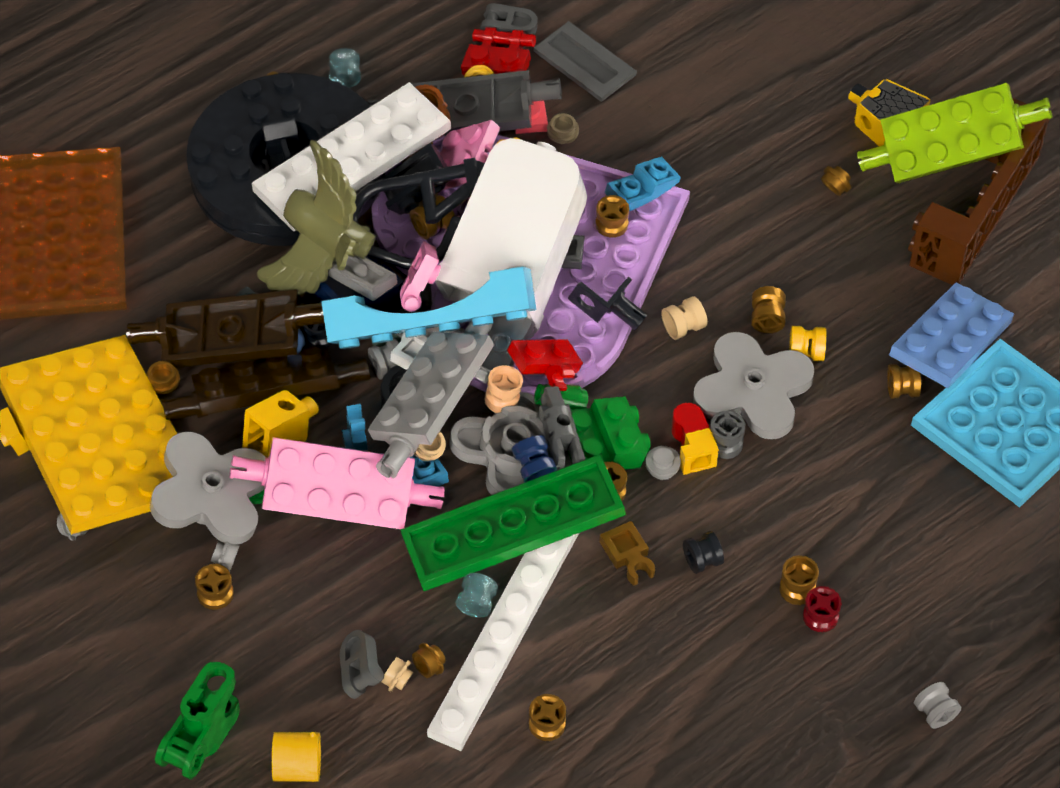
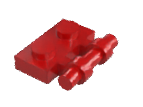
(499, 58)

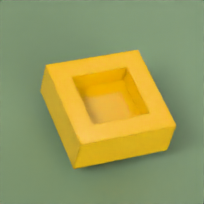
(10, 432)

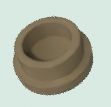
(563, 129)

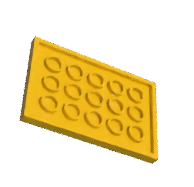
(91, 429)

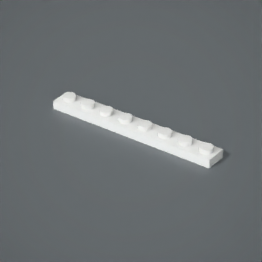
(497, 643)

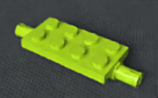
(953, 133)

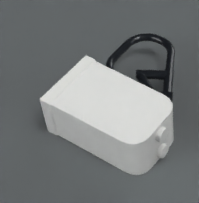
(517, 216)

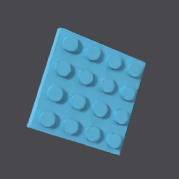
(999, 422)

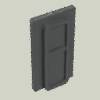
(585, 61)

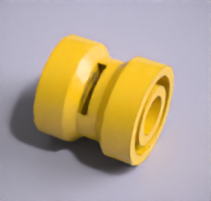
(800, 340)

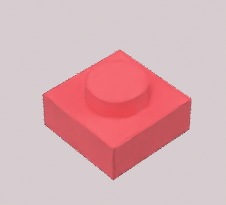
(538, 119)

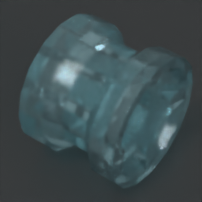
(345, 67)
(476, 595)

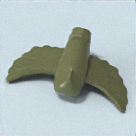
(324, 230)

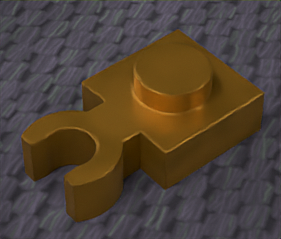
(627, 548)

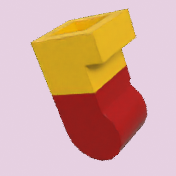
(698, 444)

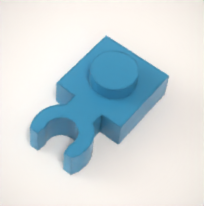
(354, 435)

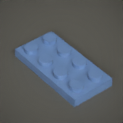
(951, 335)

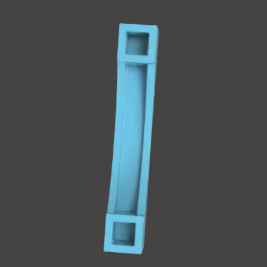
(506, 293)

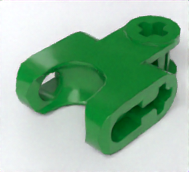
(201, 723)

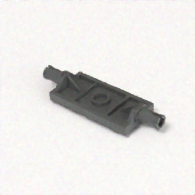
(494, 97)

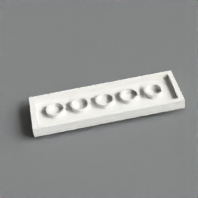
(363, 147)

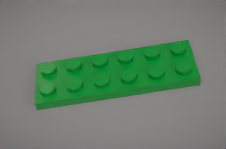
(512, 522)

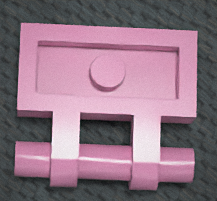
(422, 271)

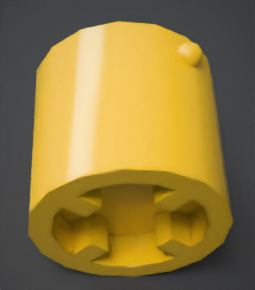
(296, 756)

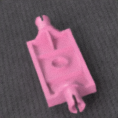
(335, 484)

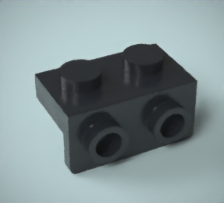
(408, 198)

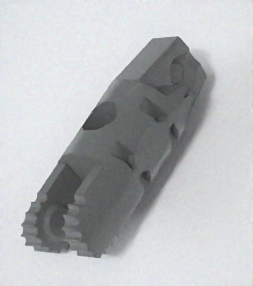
(559, 427)

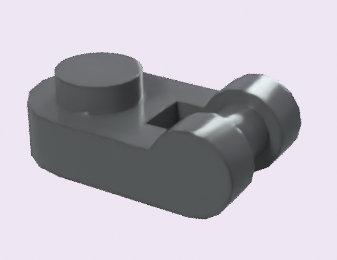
(513, 17)
(356, 654)

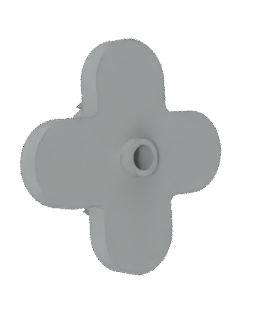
(754, 384)
(491, 439)
(204, 491)

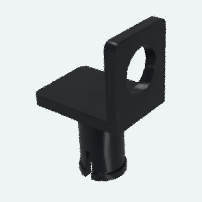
(617, 304)

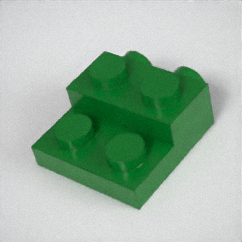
(612, 432)

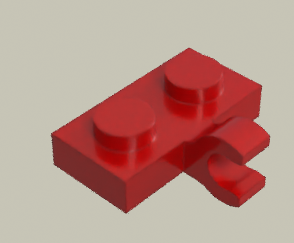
(548, 357)

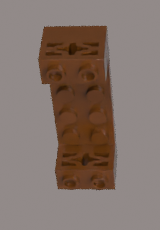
(949, 241)

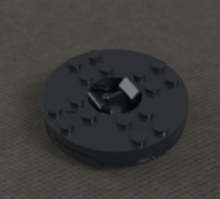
(254, 132)

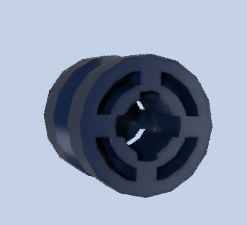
(533, 457)

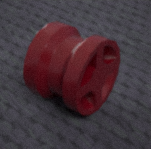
(822, 599)

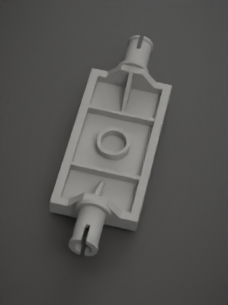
(428, 393)

